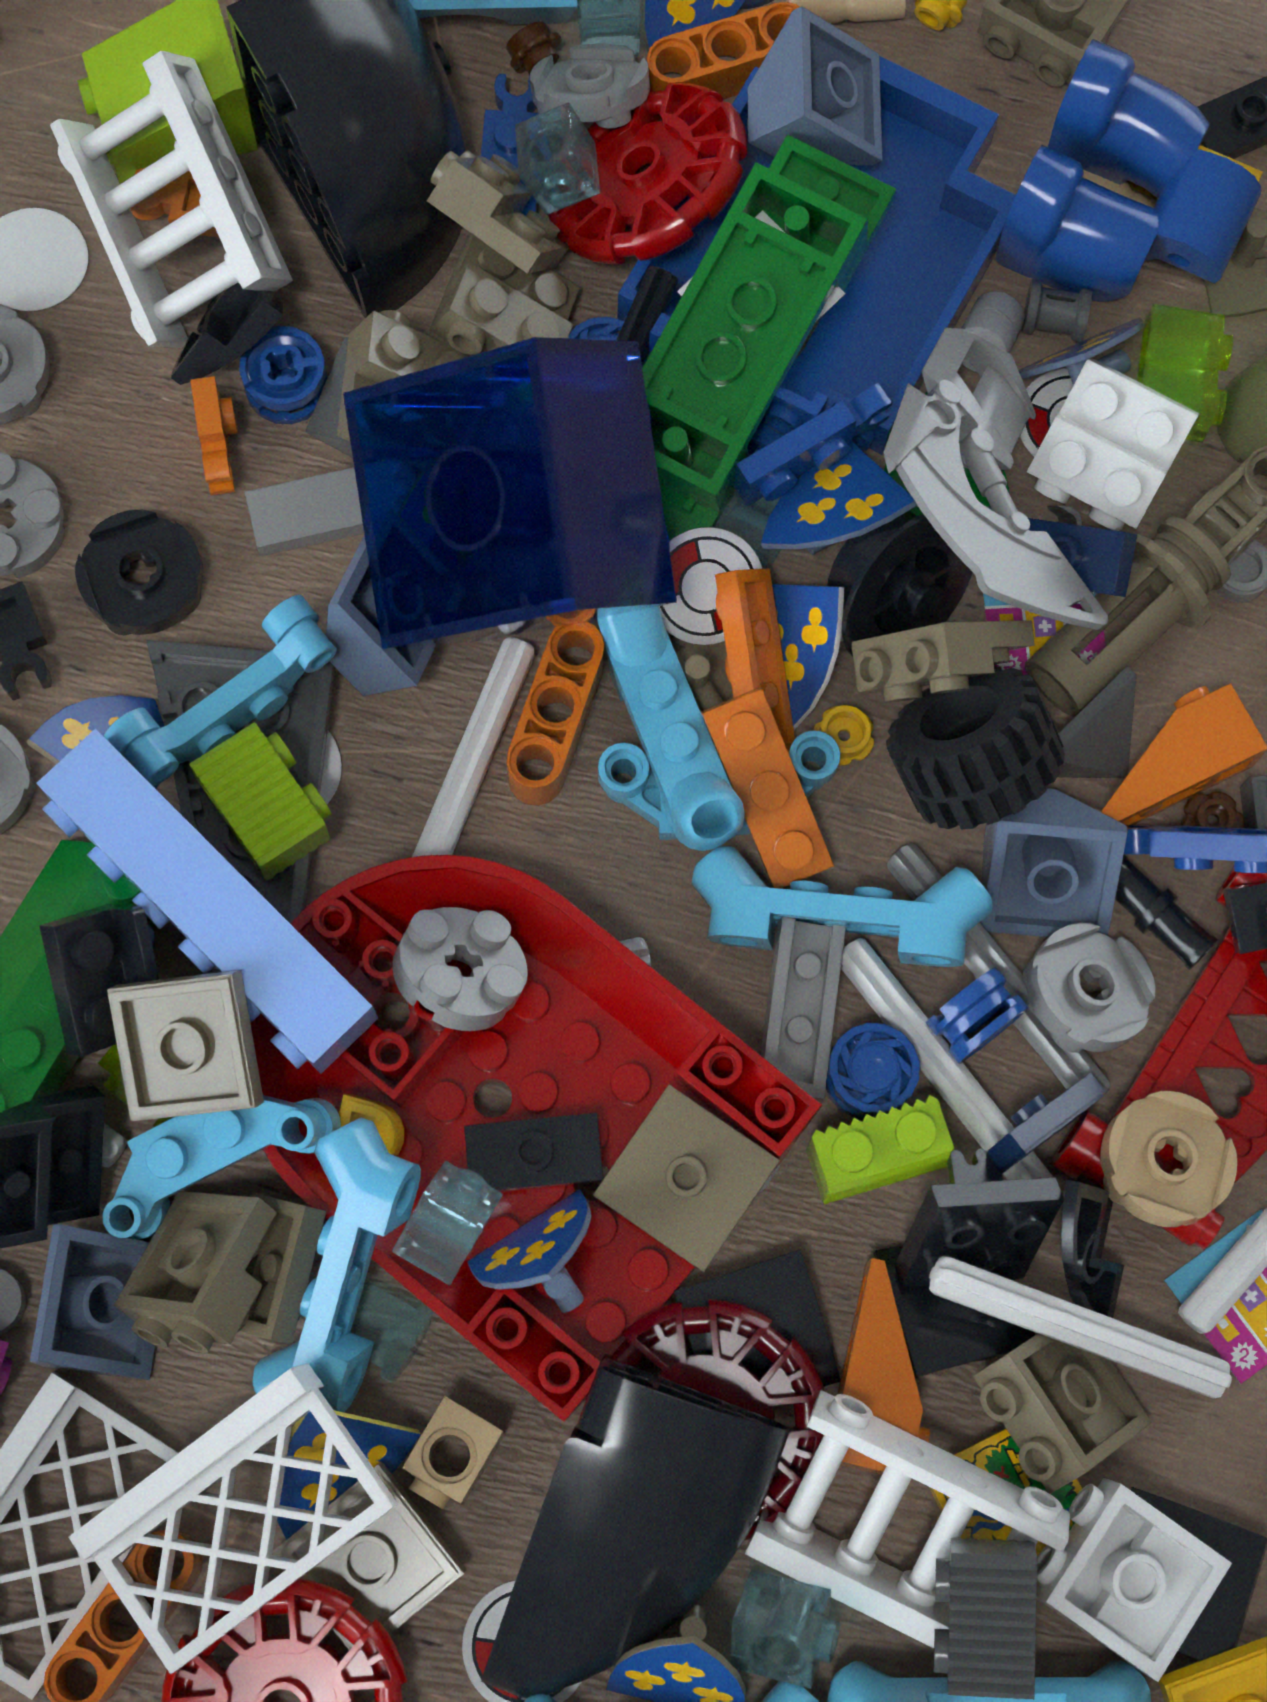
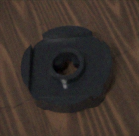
(144, 607)

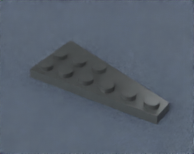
(193, 672)

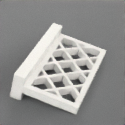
(19, 1461)
(197, 1469)

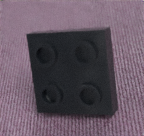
(979, 1221)

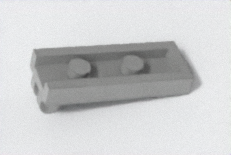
(305, 511)
(803, 1002)

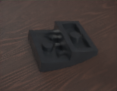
(50, 1163)
(781, 1292)
(1225, 1613)

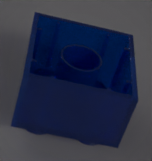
(510, 492)

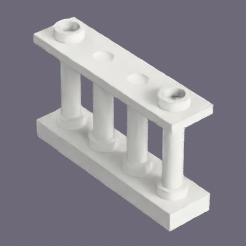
(224, 202)
(850, 1566)

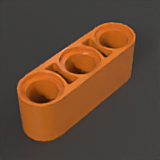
(697, 50)
(562, 684)
(97, 1643)

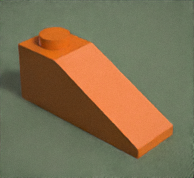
(1196, 749)
(879, 1364)

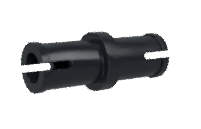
(1161, 915)

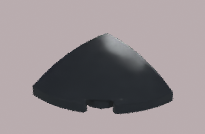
(228, 329)
(1083, 1232)
(944, 1332)

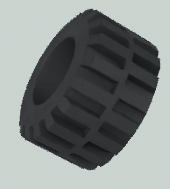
(976, 750)

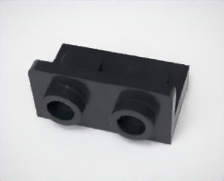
(88, 957)

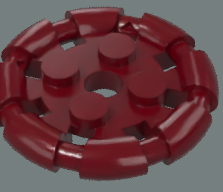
(734, 1332)

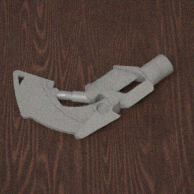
(926, 452)

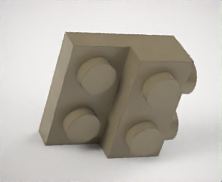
(1048, 32)
(488, 203)
(499, 304)
(385, 349)
(935, 656)
(194, 1271)
(1060, 1408)

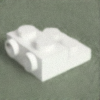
(1111, 445)
(1129, 1576)

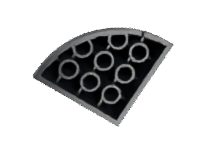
(354, 125)

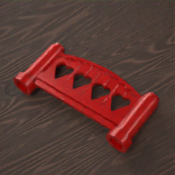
(1197, 1039)

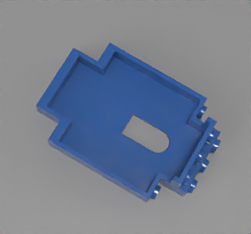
(913, 273)

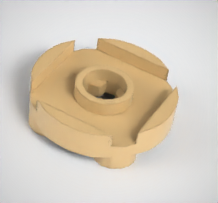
(1136, 1177)

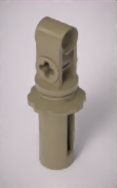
(1176, 571)

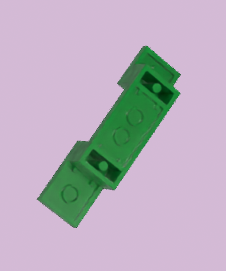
(750, 319)

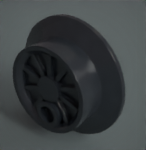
(897, 579)

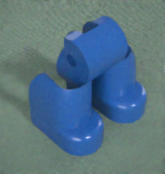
(1124, 131)

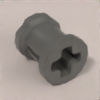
(1057, 310)

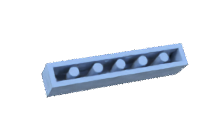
(206, 900)

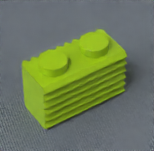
(262, 800)
(879, 1150)

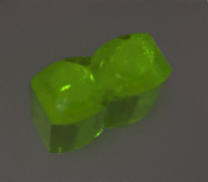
(1182, 361)

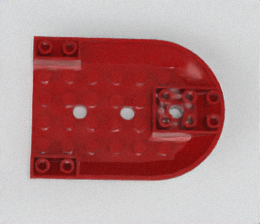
(583, 1039)

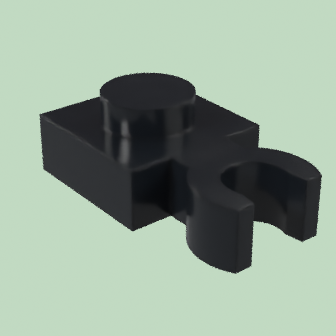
(18, 636)

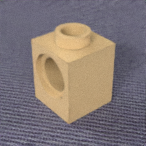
(452, 1422)

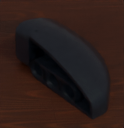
(631, 1527)

